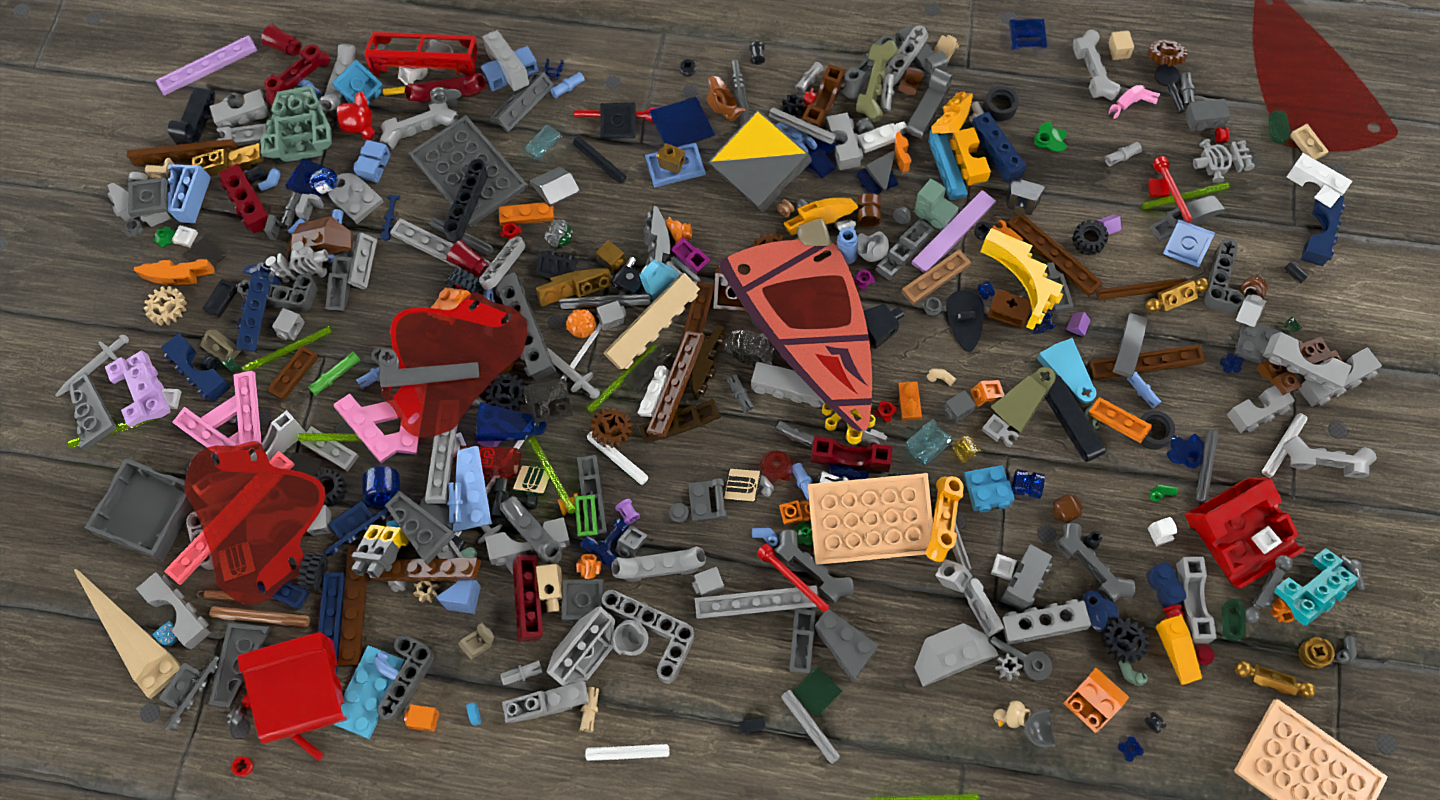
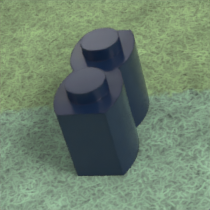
(1164, 582)

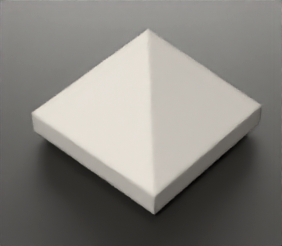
(1327, 196)
(845, 224)

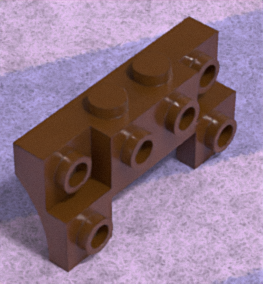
(1312, 351)

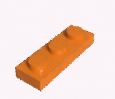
(526, 213)
(1120, 420)

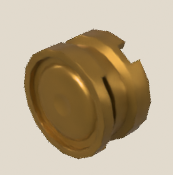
(1316, 653)

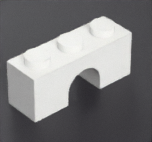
(1310, 170)

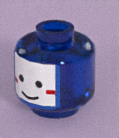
(323, 180)

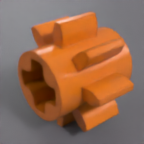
(588, 566)
(1281, 611)

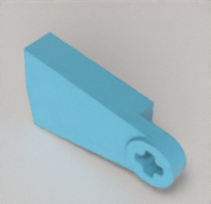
(657, 278)
(1067, 363)

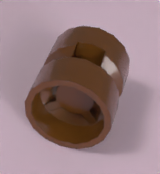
(868, 210)

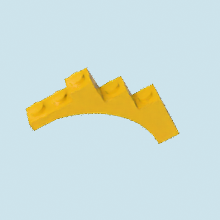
(1031, 273)

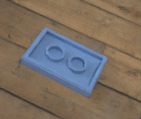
(692, 167)

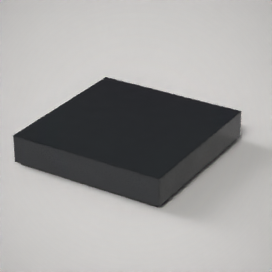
(617, 120)

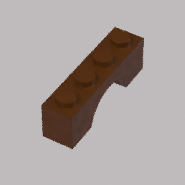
(828, 91)

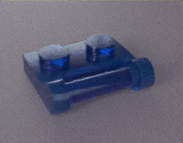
(1025, 29)

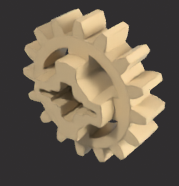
(164, 304)

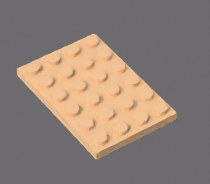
(870, 518)
(1301, 762)

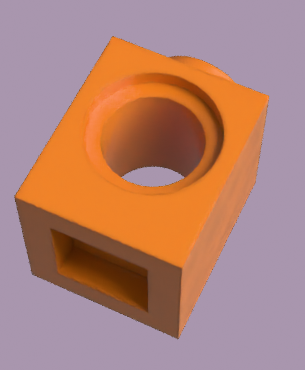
(421, 718)

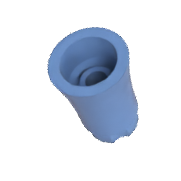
(847, 244)

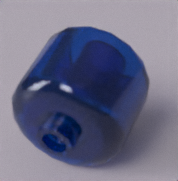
(380, 485)

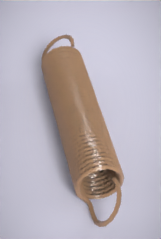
(215, 595)

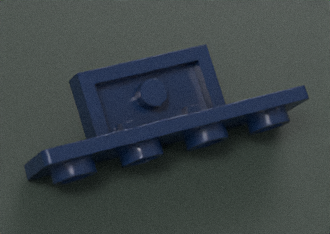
(253, 314)
(352, 522)

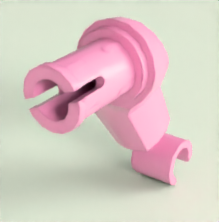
(1133, 95)

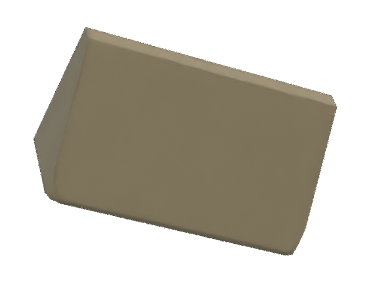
(219, 345)

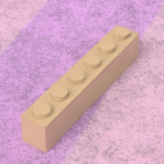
(651, 321)

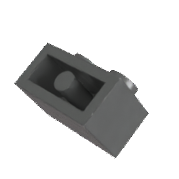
(1207, 114)

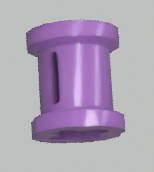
(627, 511)

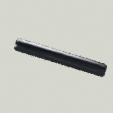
(600, 160)

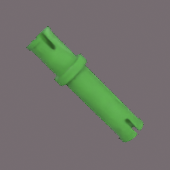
(338, 370)

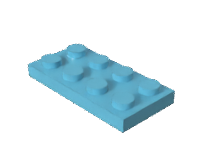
(366, 693)

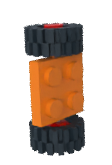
(461, 285)

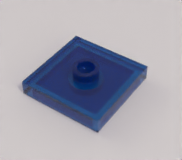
(300, 178)

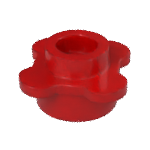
(809, 98)
(510, 227)
(883, 405)

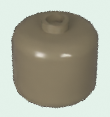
(814, 233)

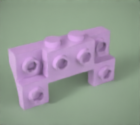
(143, 385)

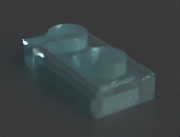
(542, 142)

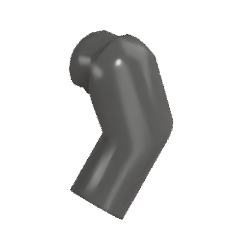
(1348, 653)

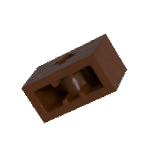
(1001, 309)

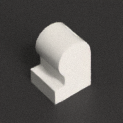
(408, 75)
(1162, 531)

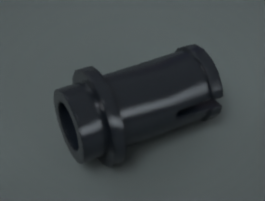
(1298, 273)
(1092, 540)
(752, 725)

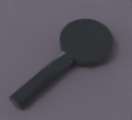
(1169, 77)

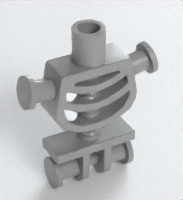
(1219, 155)
(308, 262)

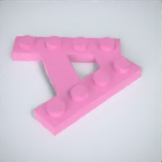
(243, 405)
(364, 421)

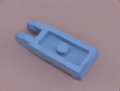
(799, 137)

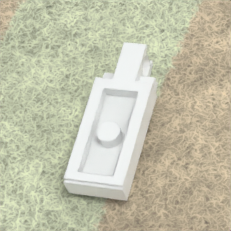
(880, 136)
(654, 392)

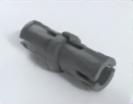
(1187, 88)
(290, 213)
(740, 393)
(795, 433)

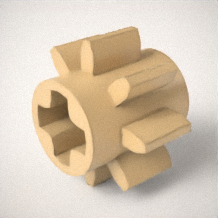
(421, 589)

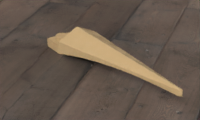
(144, 657)

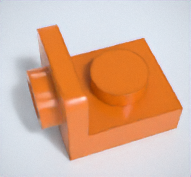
(987, 391)

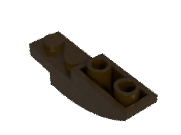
(704, 365)

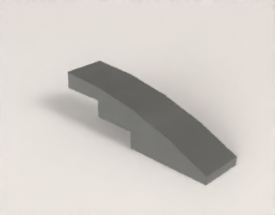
(904, 249)
(338, 288)
(1130, 345)
(591, 485)
(802, 640)

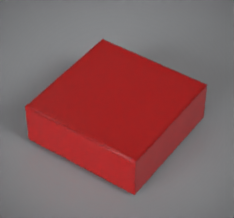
(1158, 188)

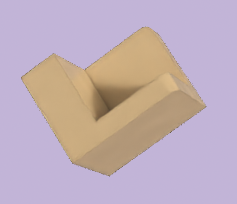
(1120, 45)

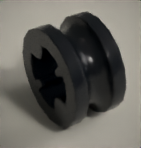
(687, 72)
(978, 233)
(210, 361)
(1155, 722)

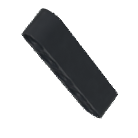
(463, 207)
(1074, 421)

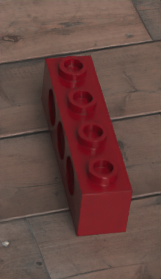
(245, 198)
(527, 599)

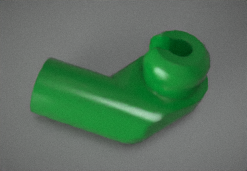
(1160, 491)

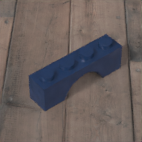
(1319, 247)
(183, 354)

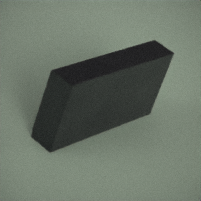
(220, 298)

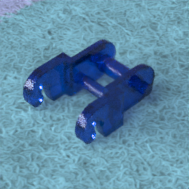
(559, 69)
(1044, 327)

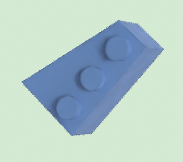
(187, 191)

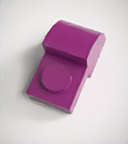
(692, 258)

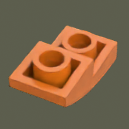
(900, 148)
(795, 512)

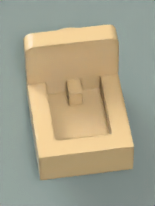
(946, 45)
(159, 171)

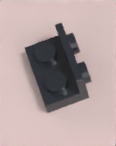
(553, 265)

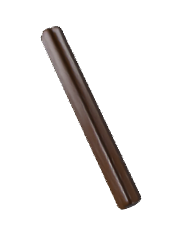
(1137, 289)

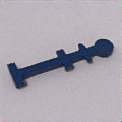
(386, 235)

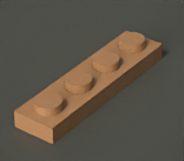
(936, 277)

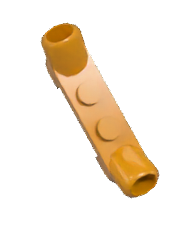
(943, 535)

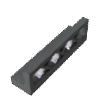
(522, 101)

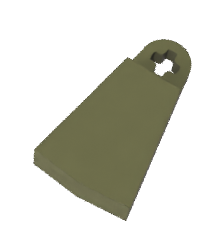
(1023, 400)

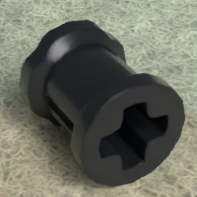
(757, 53)
(256, 173)

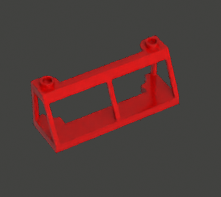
(381, 59)

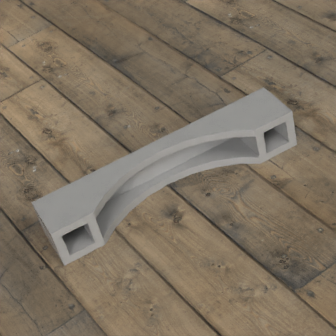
(280, 436)

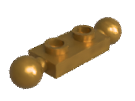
(1177, 295)
(1274, 679)

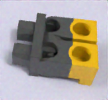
(378, 550)

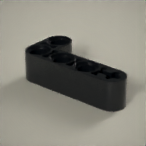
(194, 117)

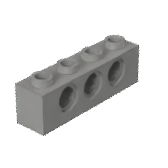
(1015, 634)

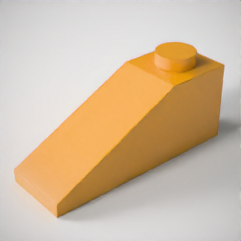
(1180, 649)

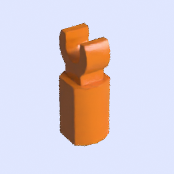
(1008, 231)

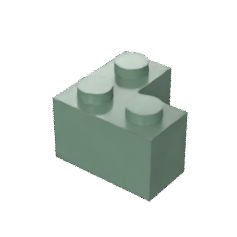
(933, 206)

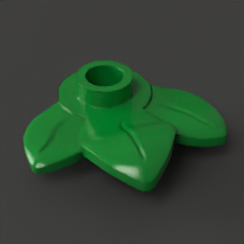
(1052, 137)

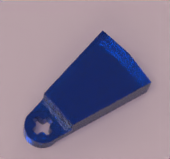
(504, 424)

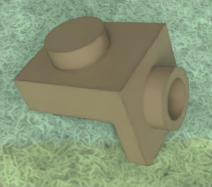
(477, 641)

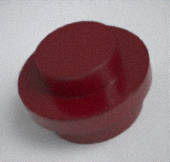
(1204, 654)

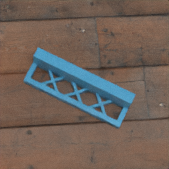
(947, 166)

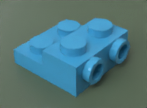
(357, 79)
(989, 488)

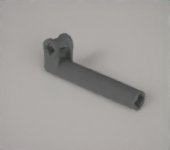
(392, 376)

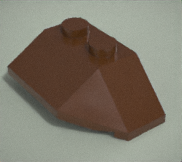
(321, 235)

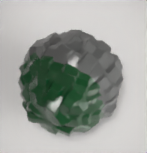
(558, 234)

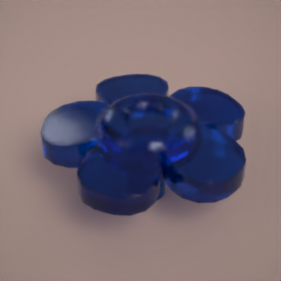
(1231, 364)

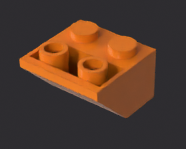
(1096, 700)

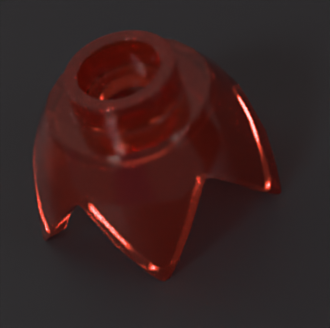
(774, 472)

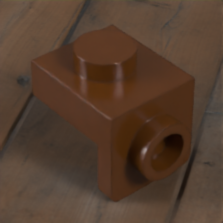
(911, 81)

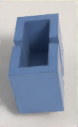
(372, 156)

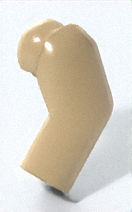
(941, 374)

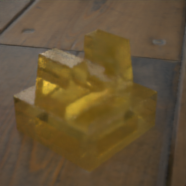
(966, 448)

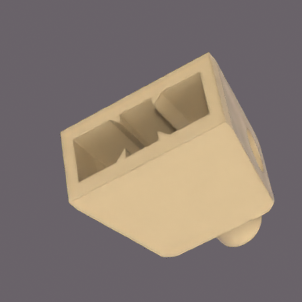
(548, 577)

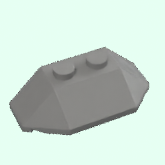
(583, 648)
(952, 653)

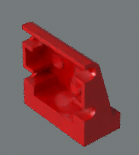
(1231, 521)
(293, 687)

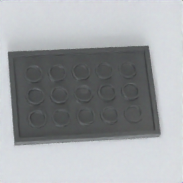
(446, 160)

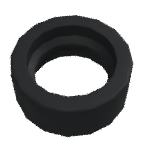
(1001, 92)
(1164, 420)

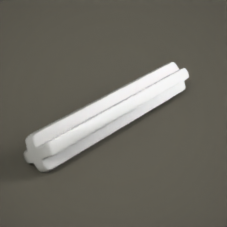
(1279, 453)
(620, 460)
(627, 752)

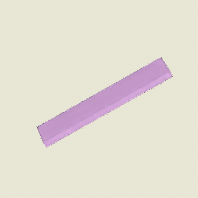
(206, 65)
(953, 232)

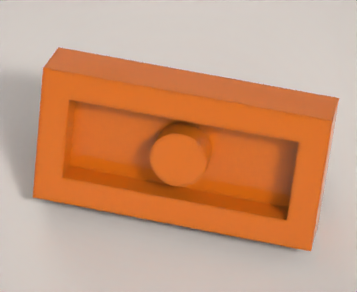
(909, 401)

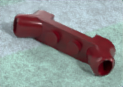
(310, 59)
(468, 86)

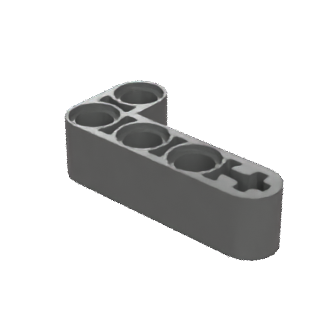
(925, 59)
(930, 104)
(1220, 289)
(292, 295)
(402, 681)

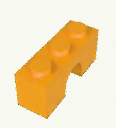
(972, 169)

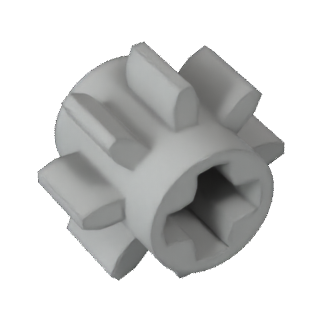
(1011, 663)

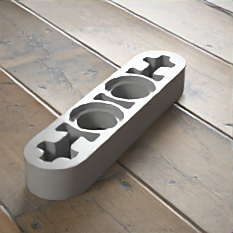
(907, 57)
(502, 263)

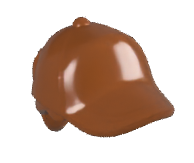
(721, 100)

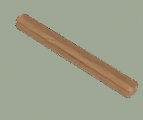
(259, 616)

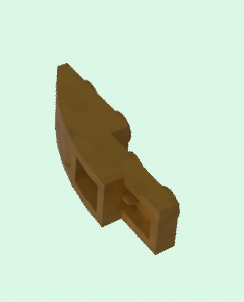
(221, 159)
(573, 283)

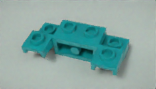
(1321, 592)

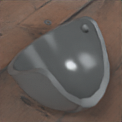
(1040, 729)

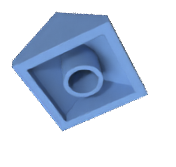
(461, 596)

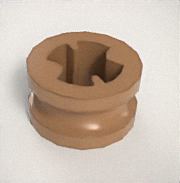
(785, 208)

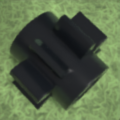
(792, 104)

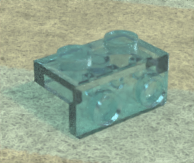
(928, 443)

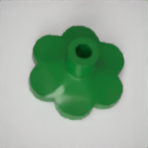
(164, 236)
(804, 538)

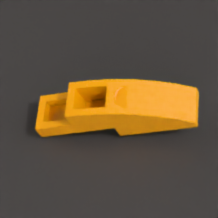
(954, 114)
(827, 209)

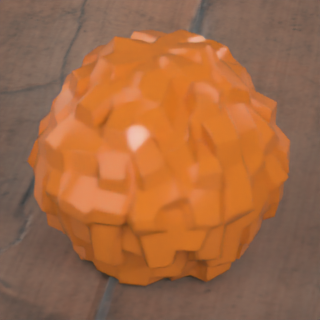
(581, 323)

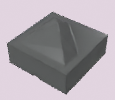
(272, 227)

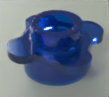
(1124, 748)

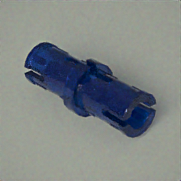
(851, 474)

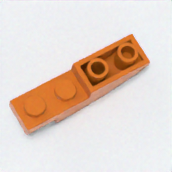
(169, 274)

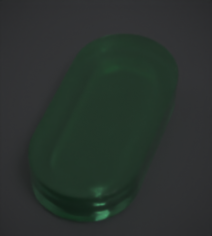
(1279, 126)

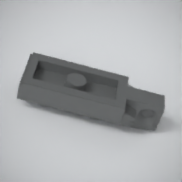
(1058, 277)

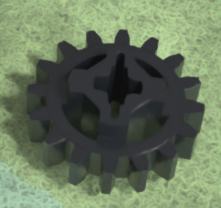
(510, 386)
(1125, 641)

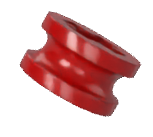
(1222, 134)
(1173, 611)
(240, 760)

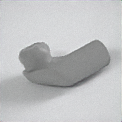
(977, 110)
(767, 487)

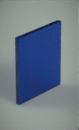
(682, 122)

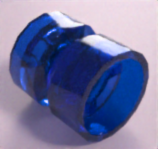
(1027, 483)

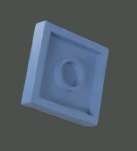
(1188, 243)

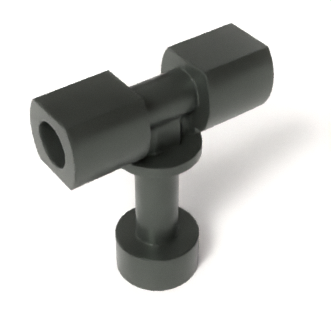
(502, 493)

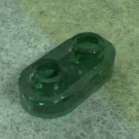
(1235, 621)

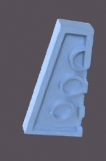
(473, 492)

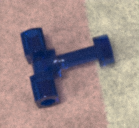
(603, 549)

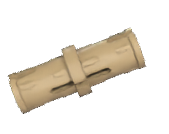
(589, 710)

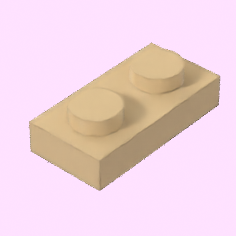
(1309, 142)

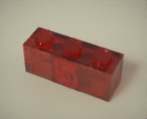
(499, 461)

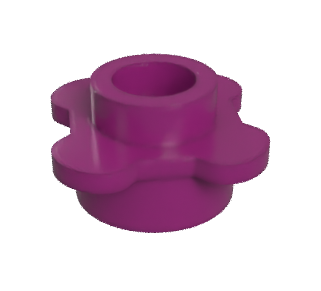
(867, 276)

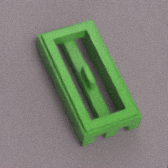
(593, 509)

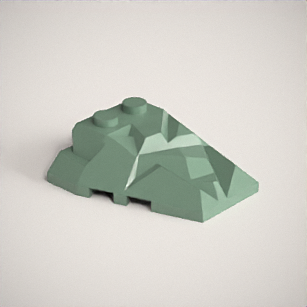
(296, 126)

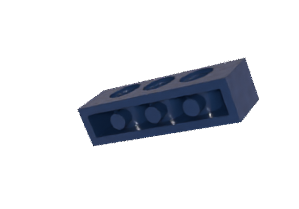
(998, 147)

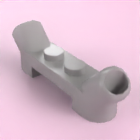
(1100, 84)
(332, 97)
(396, 130)
(1304, 458)
(658, 565)

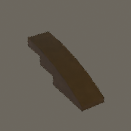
(686, 420)

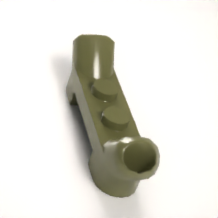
(878, 56)

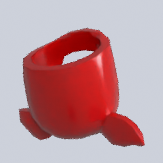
(356, 117)

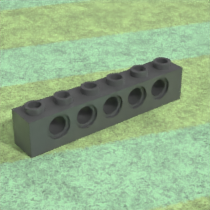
(543, 365)

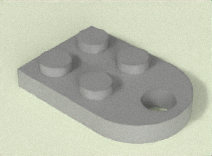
(355, 197)

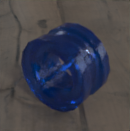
(986, 290)

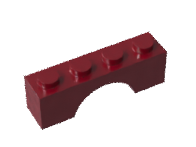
(872, 457)

